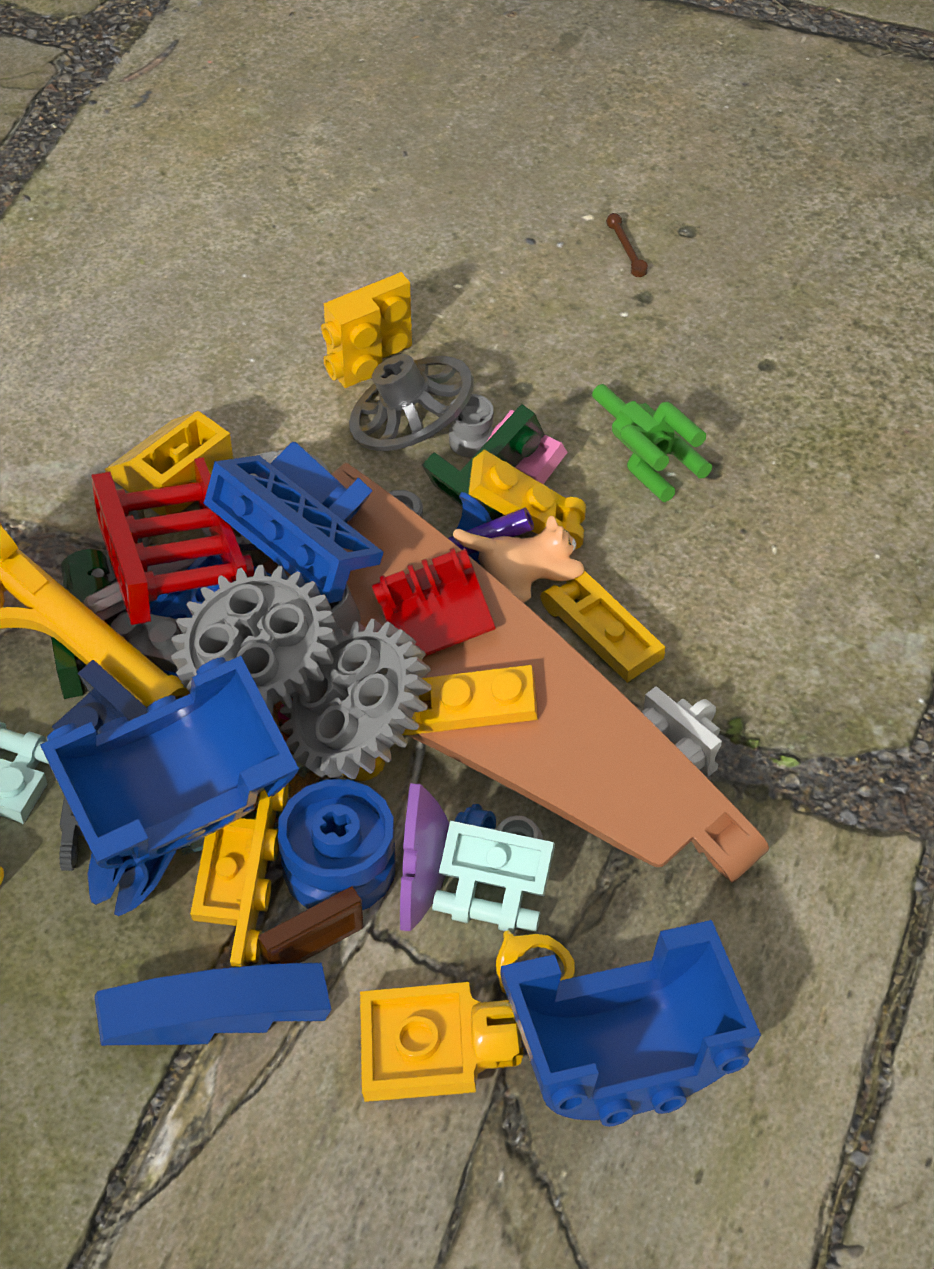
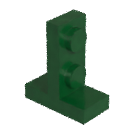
(511, 443)

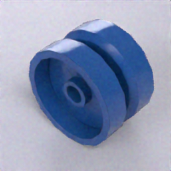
(337, 839)

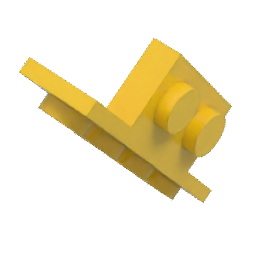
(232, 876)

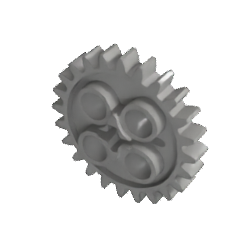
(260, 635)
(360, 702)

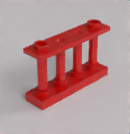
(132, 558)

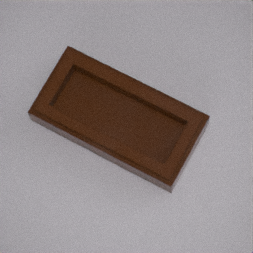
(313, 929)

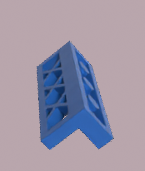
(288, 524)

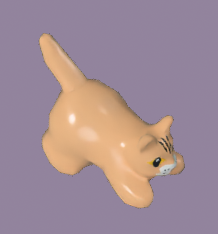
(524, 560)

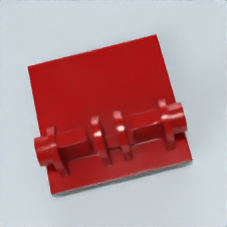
(436, 603)

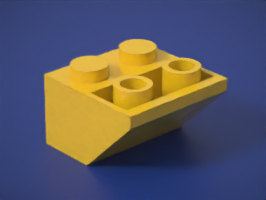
(169, 456)

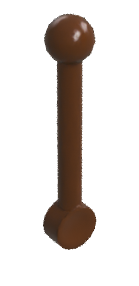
(638, 267)

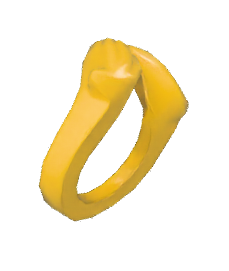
(517, 946)

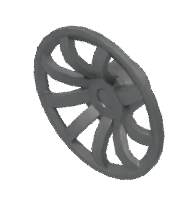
(401, 386)

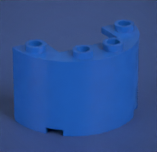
(175, 769)
(635, 1031)

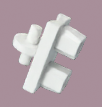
(686, 727)

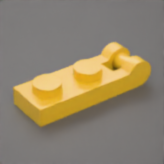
(510, 490)
(604, 625)
(478, 700)

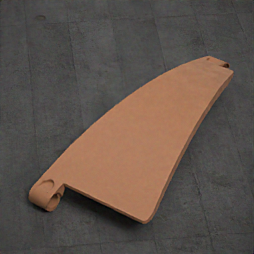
(589, 749)

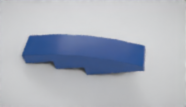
(201, 1003)

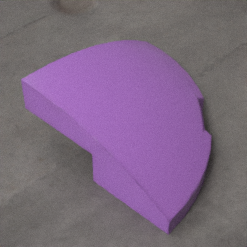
(423, 851)

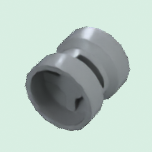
(472, 426)

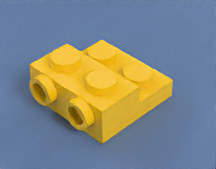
(366, 328)

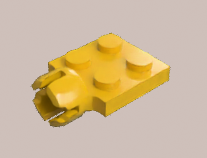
(432, 1040)

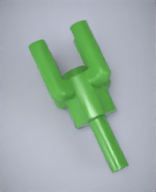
(652, 437)

